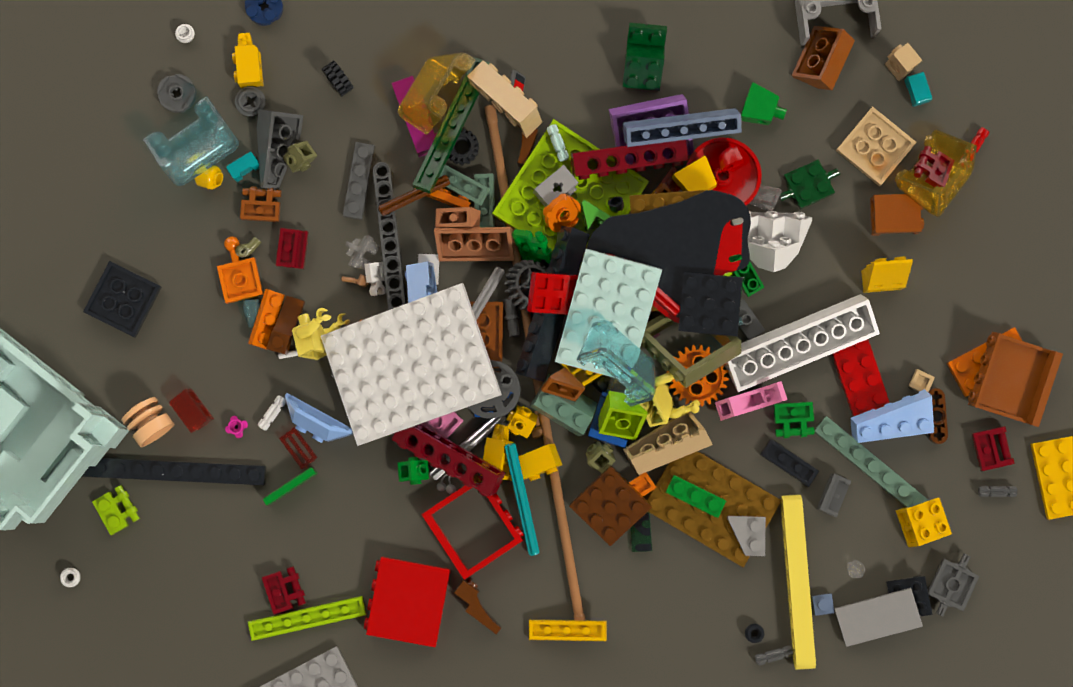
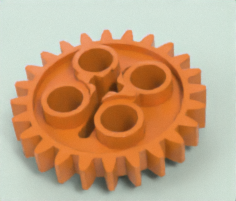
(708, 389)

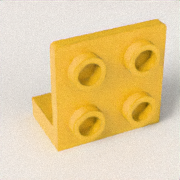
(923, 522)

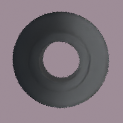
(760, 635)

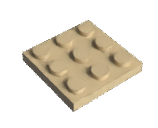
(876, 146)

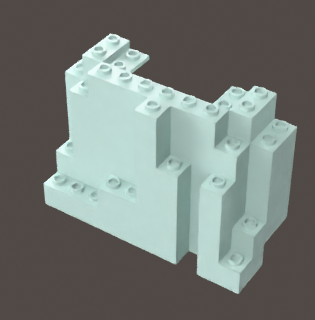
(44, 436)

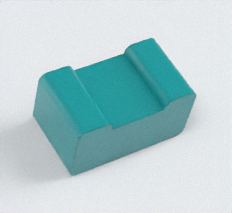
(918, 89)
(243, 166)

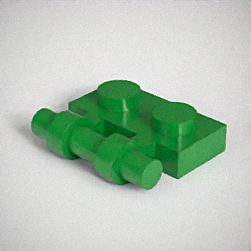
(528, 245)
(792, 413)

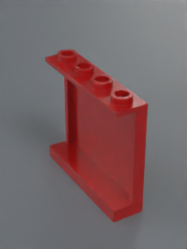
(407, 601)

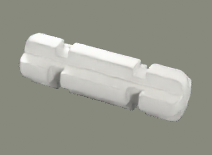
(272, 412)

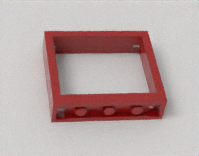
(451, 552)

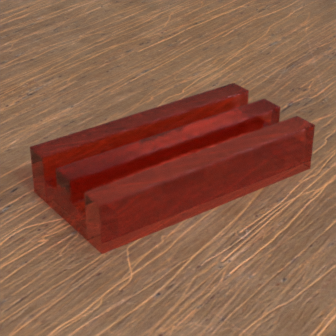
(289, 435)

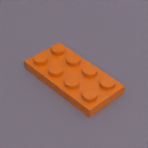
(967, 365)

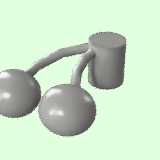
(450, 488)

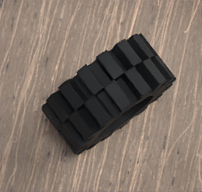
(337, 78)
(470, 154)

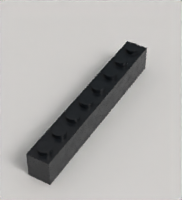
(546, 326)

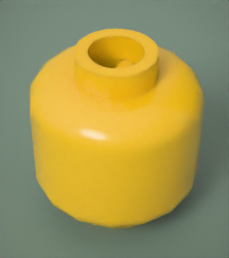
(210, 178)

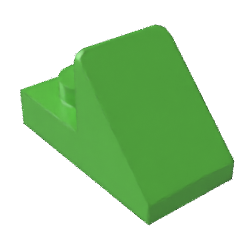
(591, 213)

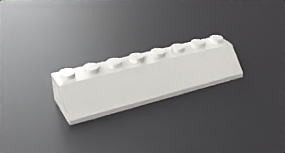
(802, 342)

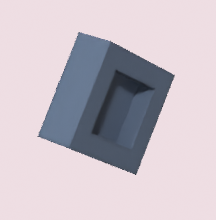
(822, 604)

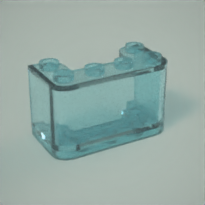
(195, 146)

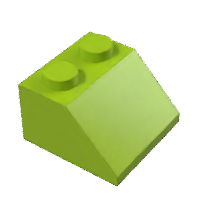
(619, 418)

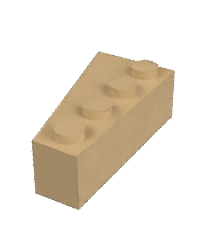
(505, 97)
(667, 443)

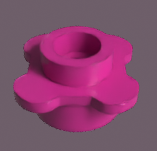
(231, 426)

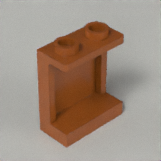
(895, 214)

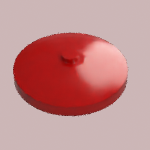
(740, 181)

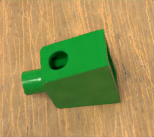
(761, 106)

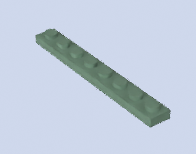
(868, 463)

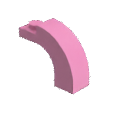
(751, 401)

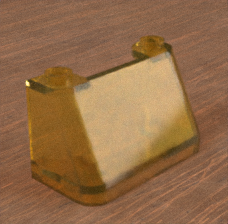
(422, 104)
(937, 199)

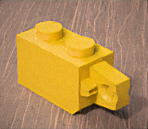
(247, 62)
(494, 449)
(539, 461)

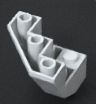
(775, 238)

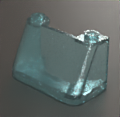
(622, 359)

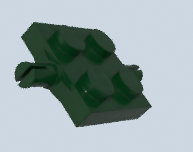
(809, 184)

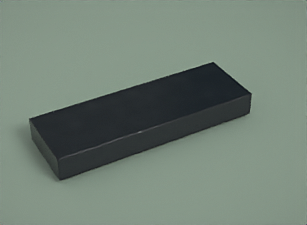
(789, 463)

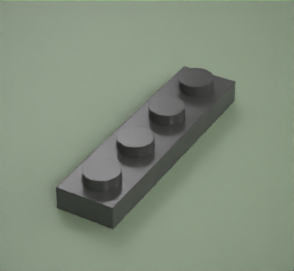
(358, 181)

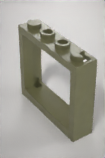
(730, 350)

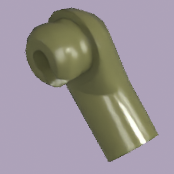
(247, 249)

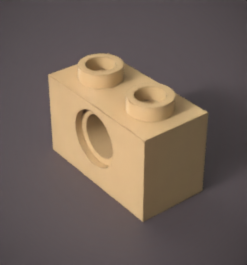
(902, 61)

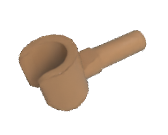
(361, 281)
(537, 432)

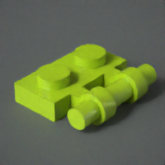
(111, 513)

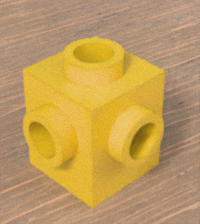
(521, 421)

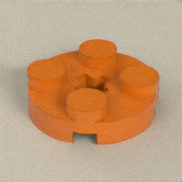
(553, 211)

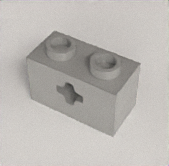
(561, 178)

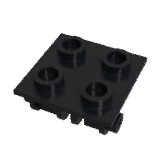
(919, 591)

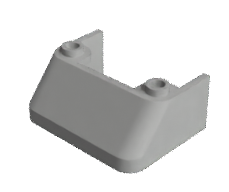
(812, 8)

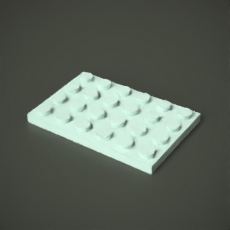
(608, 291)

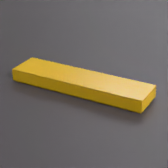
(568, 630)

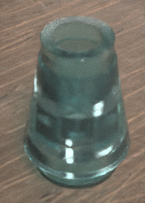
(251, 310)

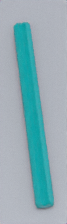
(522, 499)

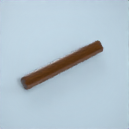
(411, 196)

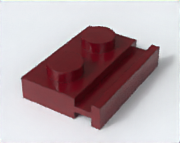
(292, 248)

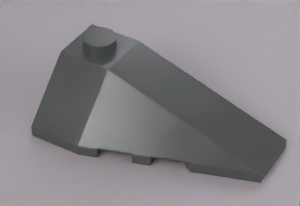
(275, 134)

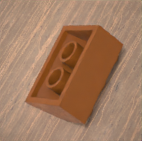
(823, 57)

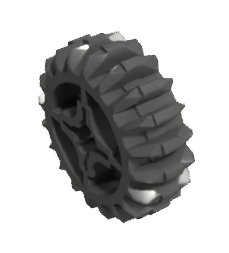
(517, 291)

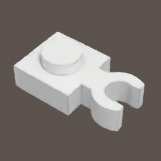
(375, 276)

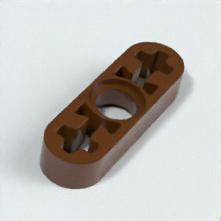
(944, 430)

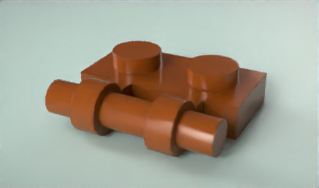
(260, 210)

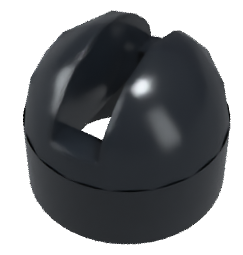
(616, 204)
(600, 384)

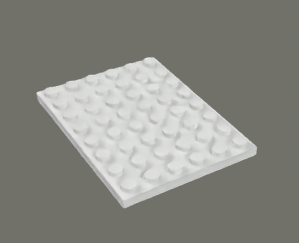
(411, 364)

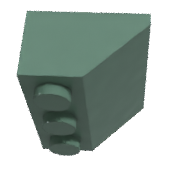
(567, 413)

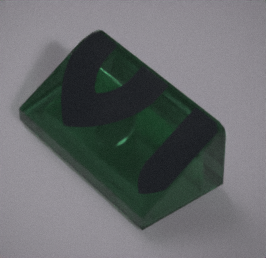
(641, 534)

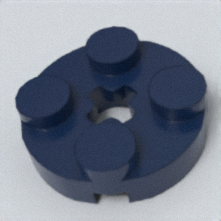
(264, 17)

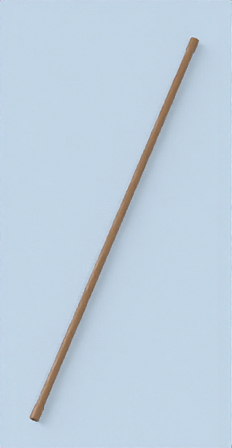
(492, 121)

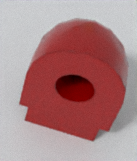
(730, 159)

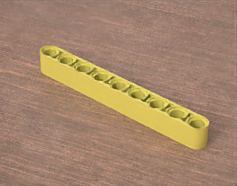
(798, 582)

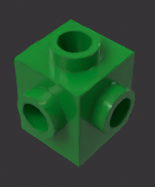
(413, 470)

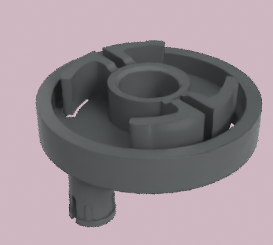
(507, 382)

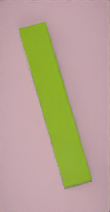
(307, 618)

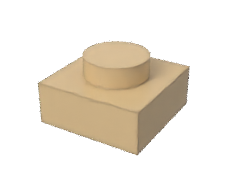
(921, 381)

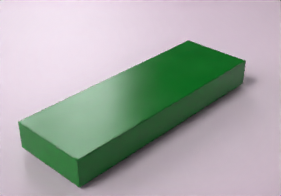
(291, 485)

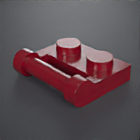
(987, 450)

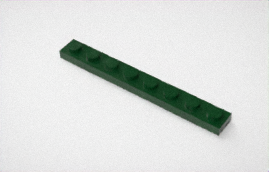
(447, 134)

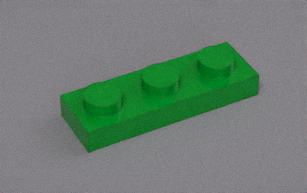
(695, 496)

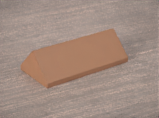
(475, 244)

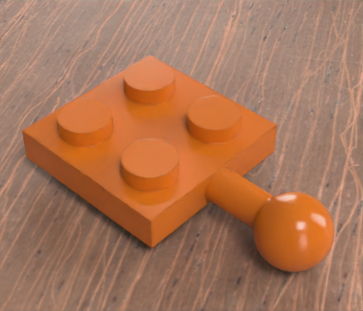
(241, 277)

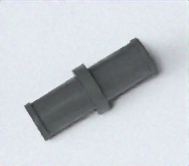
(512, 318)

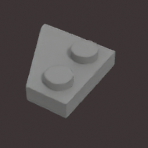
(749, 533)

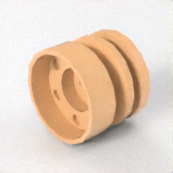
(146, 419)

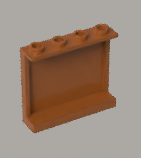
(1014, 379)

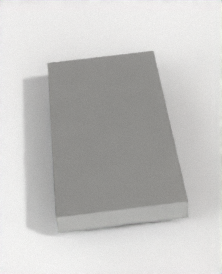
(878, 617)

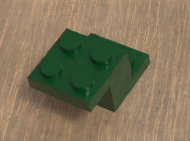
(644, 56)

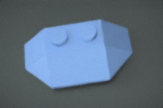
(316, 422)

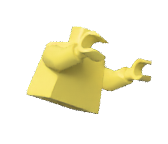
(308, 334)
(661, 406)

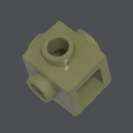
(299, 156)
(600, 456)

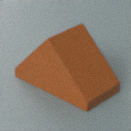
(563, 385)

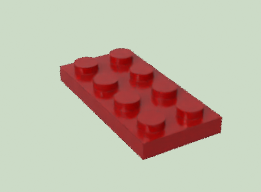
(551, 292)
(860, 378)

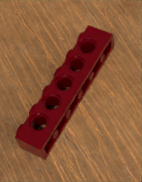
(580, 168)
(491, 475)

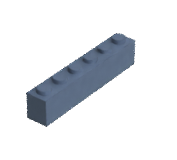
(682, 127)

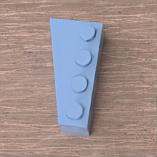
(420, 280)
(899, 419)

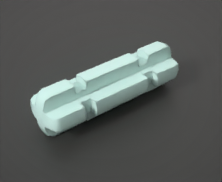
(557, 142)

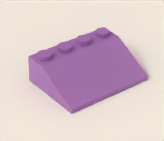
(652, 109)

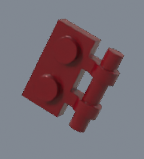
(940, 167)
(277, 591)

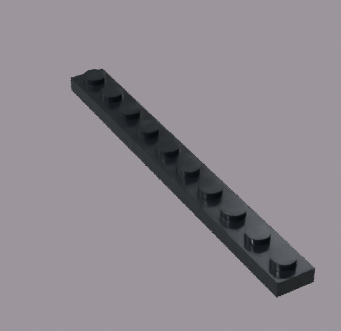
(177, 471)

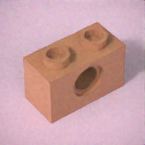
(457, 218)

